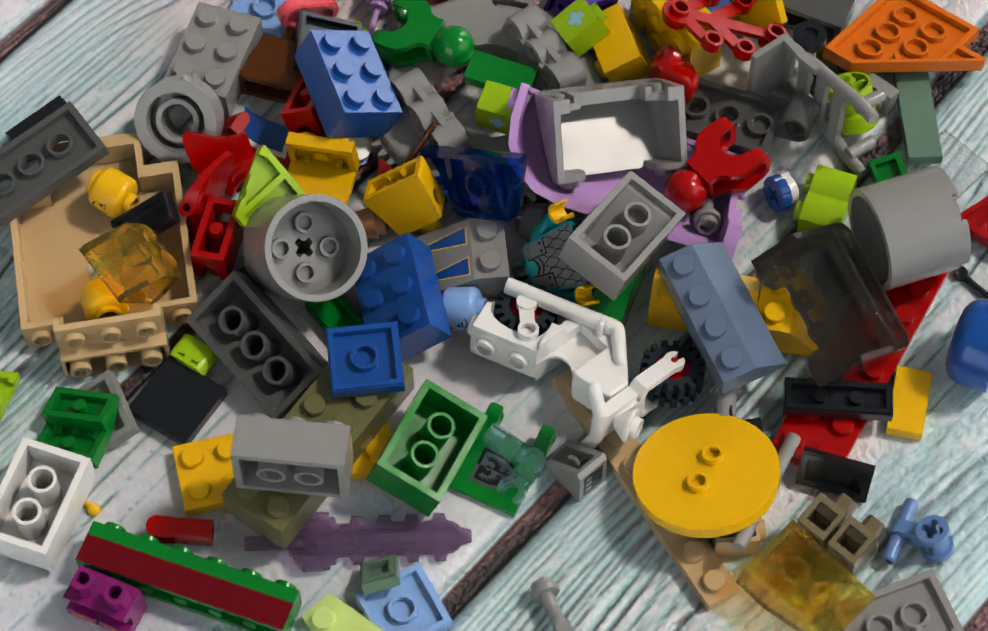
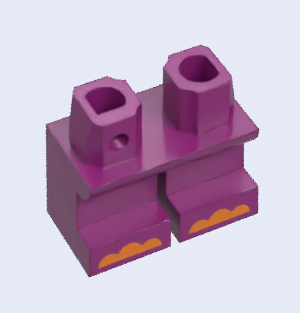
(105, 600)

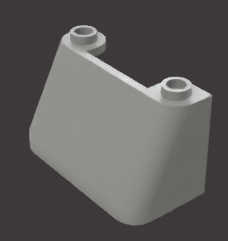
(612, 128)

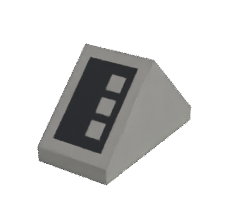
(577, 468)

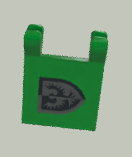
(485, 469)

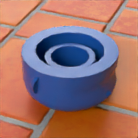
(968, 348)

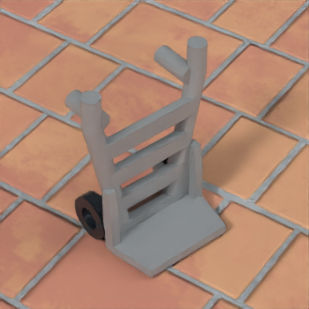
(775, 70)

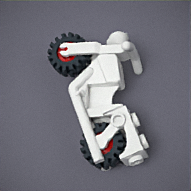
(593, 345)

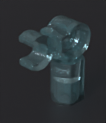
(530, 461)

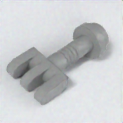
(707, 219)
(544, 591)

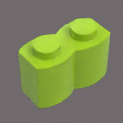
(825, 199)

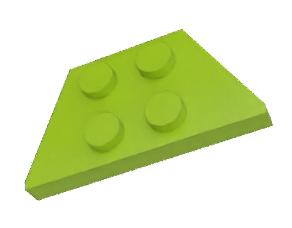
(264, 182)

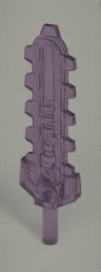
(325, 541)

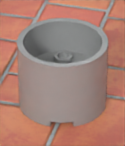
(910, 227)
(331, 246)

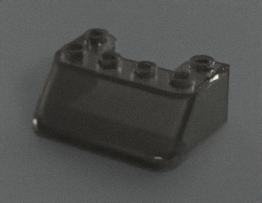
(836, 298)

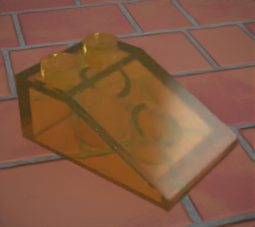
(804, 583)

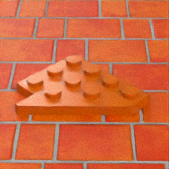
(905, 39)

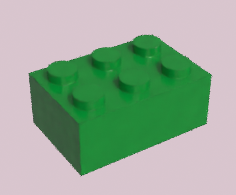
(427, 448)

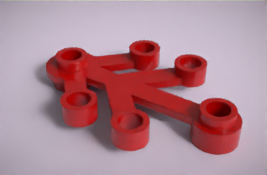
(686, 15)

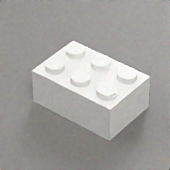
(42, 502)

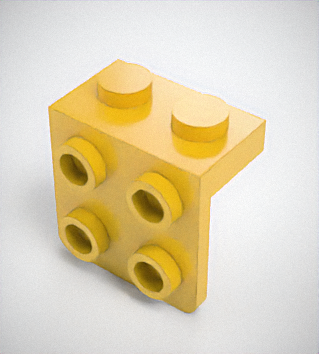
(323, 164)

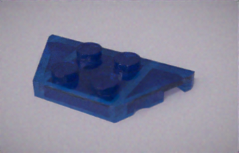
(479, 180)

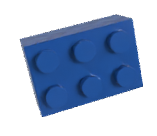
(347, 83)
(404, 288)

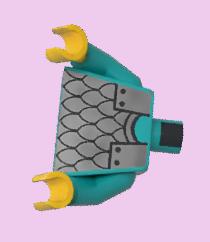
(543, 260)

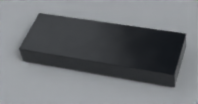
(838, 399)

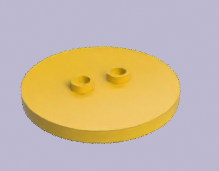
(706, 475)

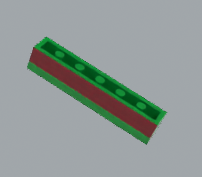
(189, 580)

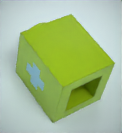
(581, 26)
(491, 108)

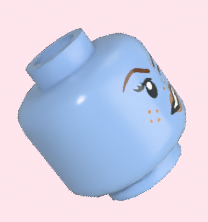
(461, 305)

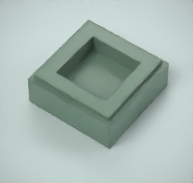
(380, 574)

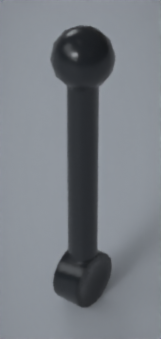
(961, 275)

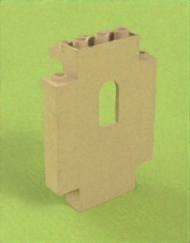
(54, 270)

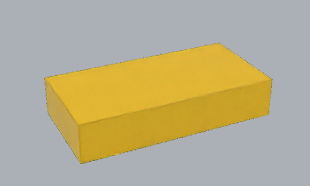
(909, 403)

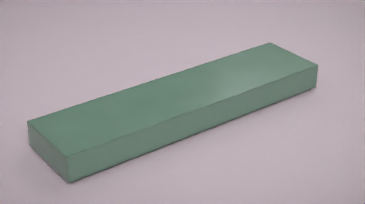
(917, 118)

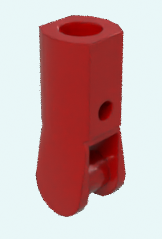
(181, 530)

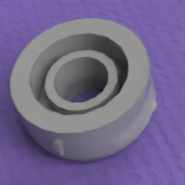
(153, 120)

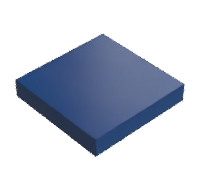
(364, 359)

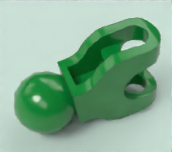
(422, 38)

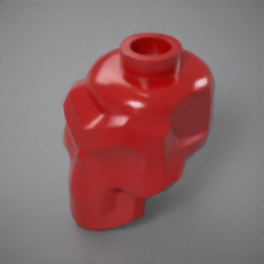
(669, 65)

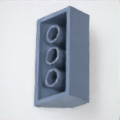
(720, 315)

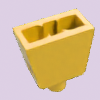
(407, 198)

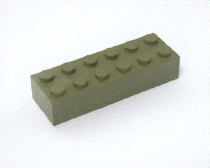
(283, 515)

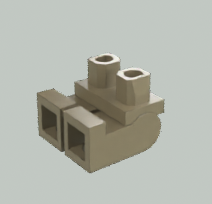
(839, 532)

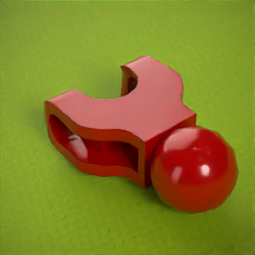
(715, 171)

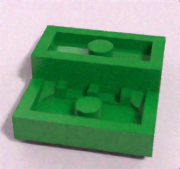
(80, 421)

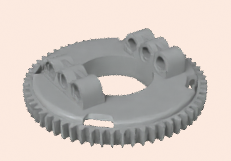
(501, 28)

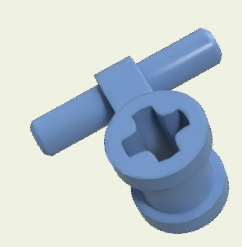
(920, 534)

